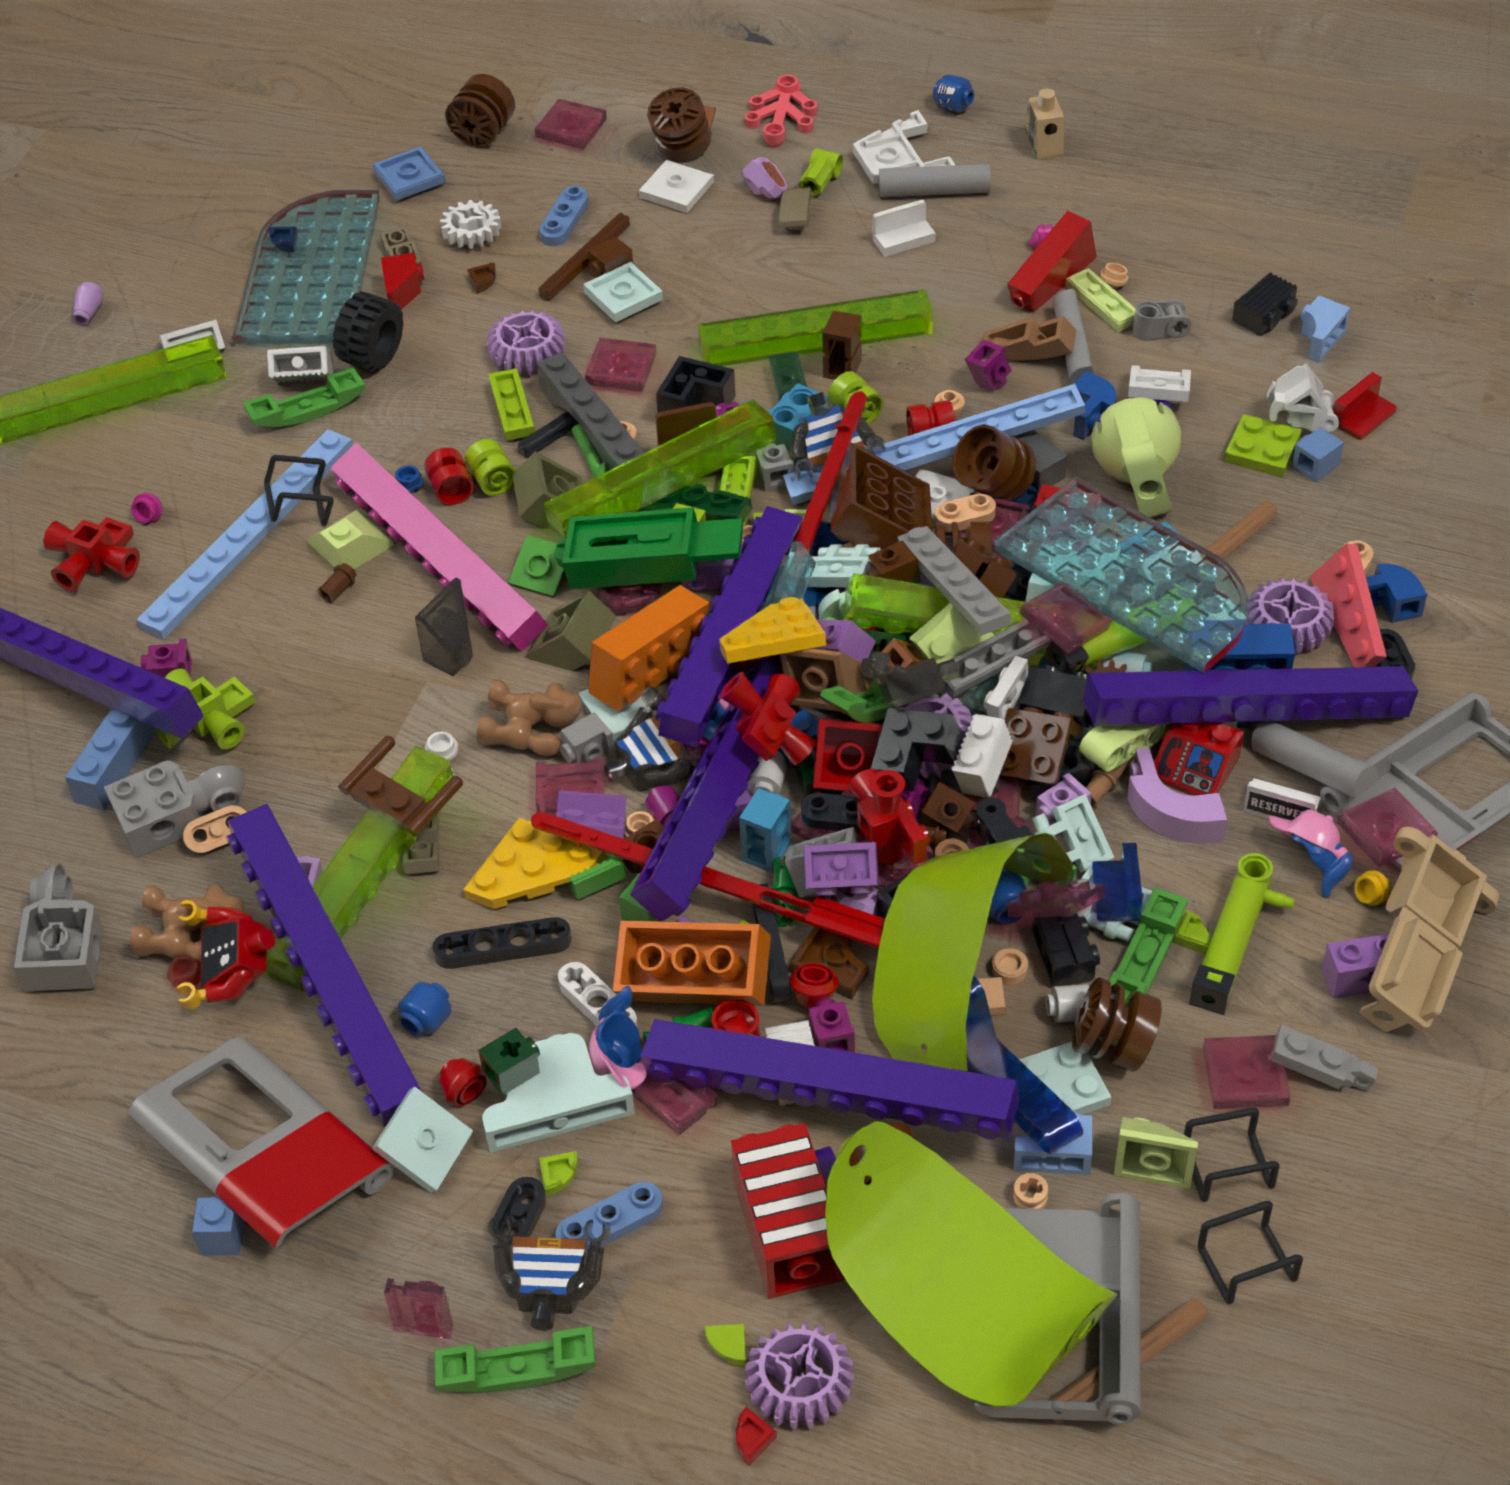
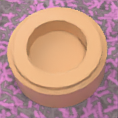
(1010, 965)

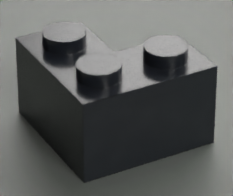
(695, 383)
(916, 737)

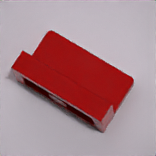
(1362, 408)

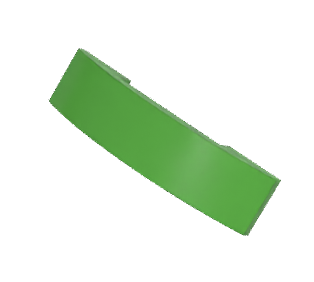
(306, 406)
(861, 706)
(1150, 942)
(515, 1366)

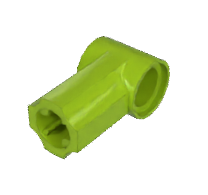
(822, 167)

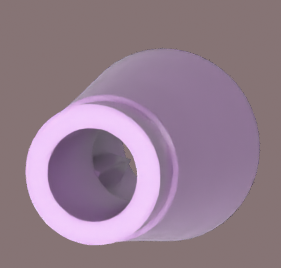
(86, 302)

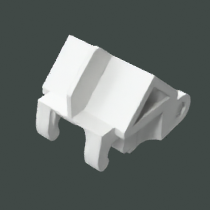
(1304, 400)

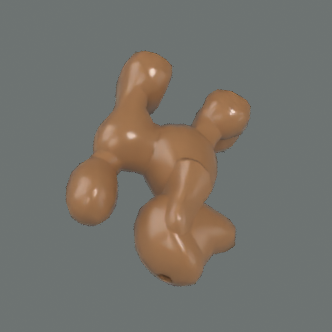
(524, 711)
(176, 938)

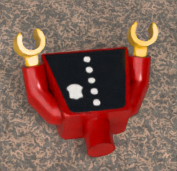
(231, 953)

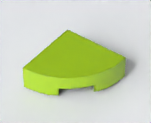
(1193, 933)
(558, 1171)
(727, 1342)

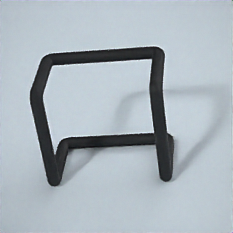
(274, 510)
(1270, 1177)
(1283, 1262)

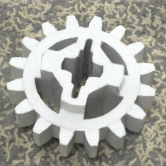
(470, 224)

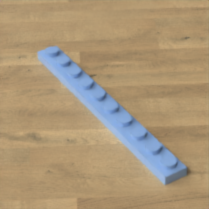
(942, 440)
(238, 540)

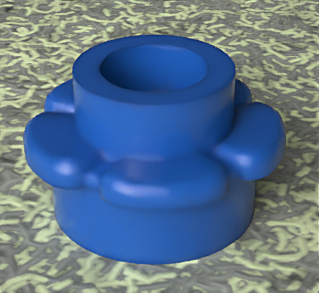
(409, 477)

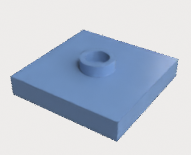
(408, 173)

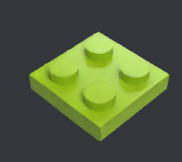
(1262, 445)

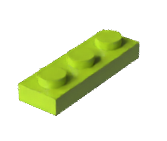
(511, 404)

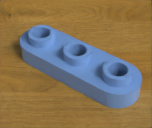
(564, 216)
(628, 1212)

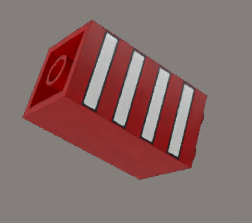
(784, 1209)

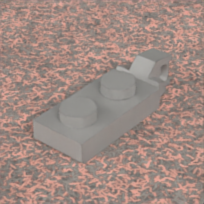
(1321, 1060)

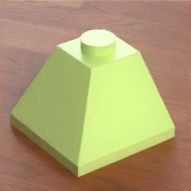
(350, 541)
(947, 635)
(1154, 1153)

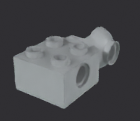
(160, 802)
(57, 936)

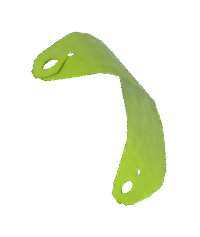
(935, 944)
(953, 1270)

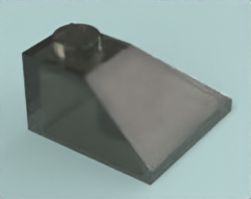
(445, 630)

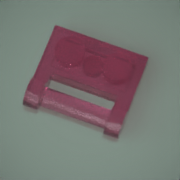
(567, 777)

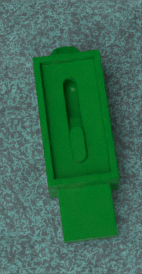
(644, 547)

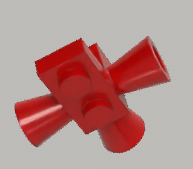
(91, 550)
(768, 718)
(888, 818)

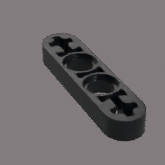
(501, 937)
(777, 969)

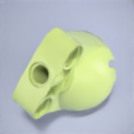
(1137, 447)

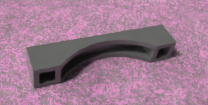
(568, 389)

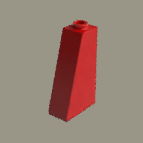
(1060, 255)

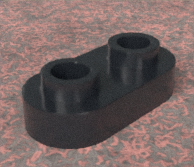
(1396, 652)
(830, 811)
(523, 1216)

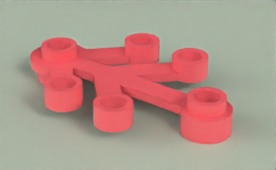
(785, 89)

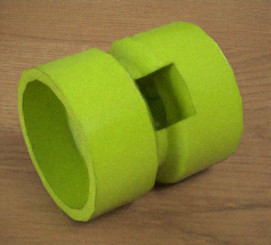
(850, 383)
(490, 467)

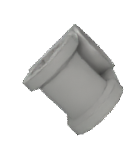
(1157, 320)

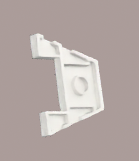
(893, 149)

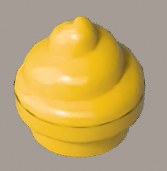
(1372, 888)

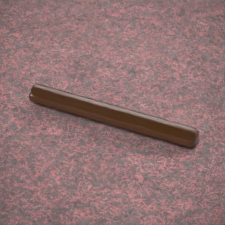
(580, 259)

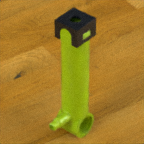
(1107, 644)
(1232, 934)

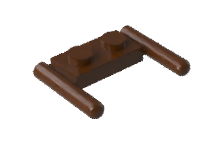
(390, 798)

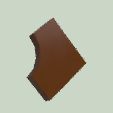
(836, 953)

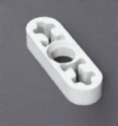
(592, 986)

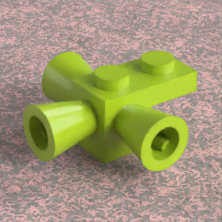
(218, 707)

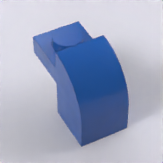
(1097, 397)
(1397, 592)

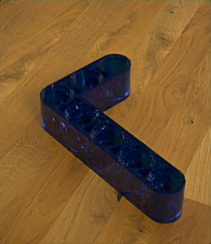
(1040, 1110)

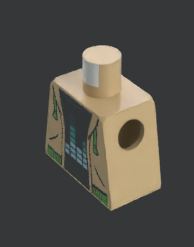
(1041, 114)

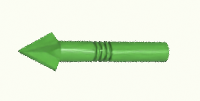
(588, 451)

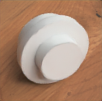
(442, 745)

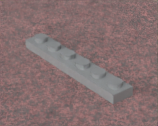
(956, 581)

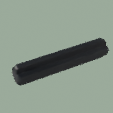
(547, 434)

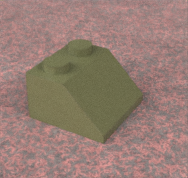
(539, 482)
(570, 633)

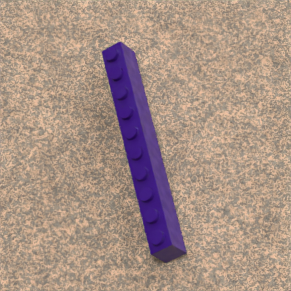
(744, 593)
(98, 675)
(1248, 695)
(701, 812)
(323, 960)
(832, 1079)

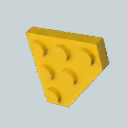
(774, 631)
(528, 865)

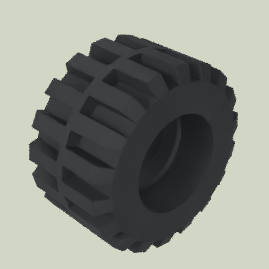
(368, 331)

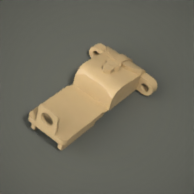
(1430, 918)

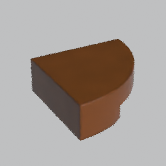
(482, 277)

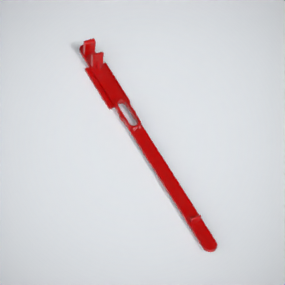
(825, 484)
(823, 912)

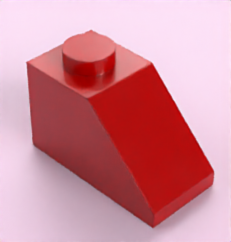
(402, 278)

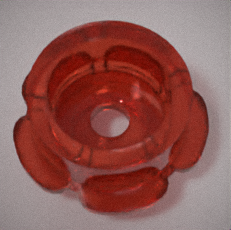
(181, 966)

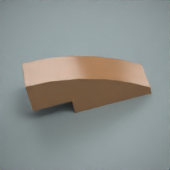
(1034, 340)

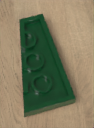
(717, 505)

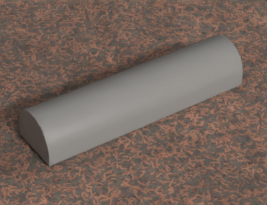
(934, 180)
(1078, 361)
(994, 654)
(1313, 758)

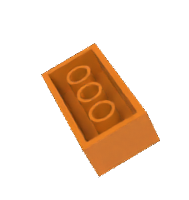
(645, 648)
(692, 962)

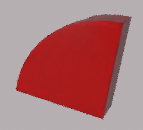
(753, 1435)

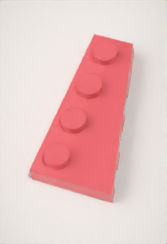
(1352, 606)

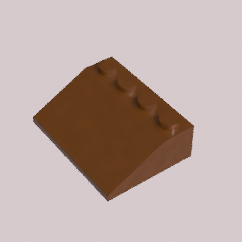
(877, 501)

